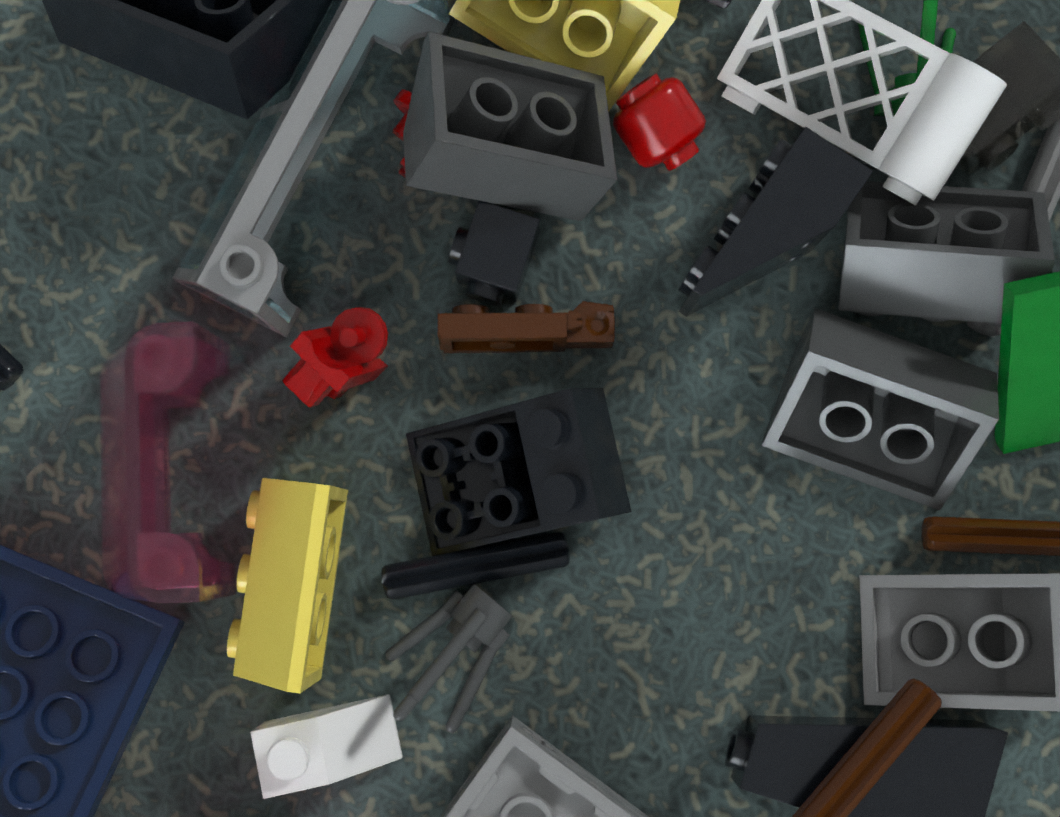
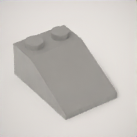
(964, 636)

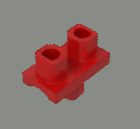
(338, 356)

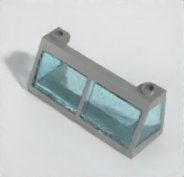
(231, 249)

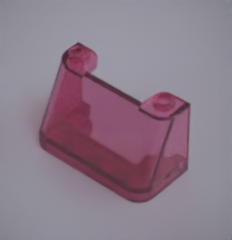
(139, 383)

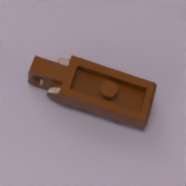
(529, 329)

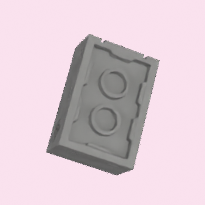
(533, 779)

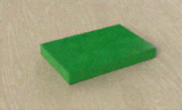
(1029, 364)

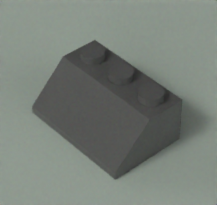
(508, 130)
(942, 254)
(882, 410)

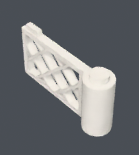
(928, 129)

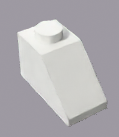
(325, 745)

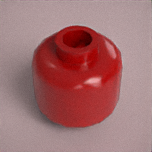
(659, 122)

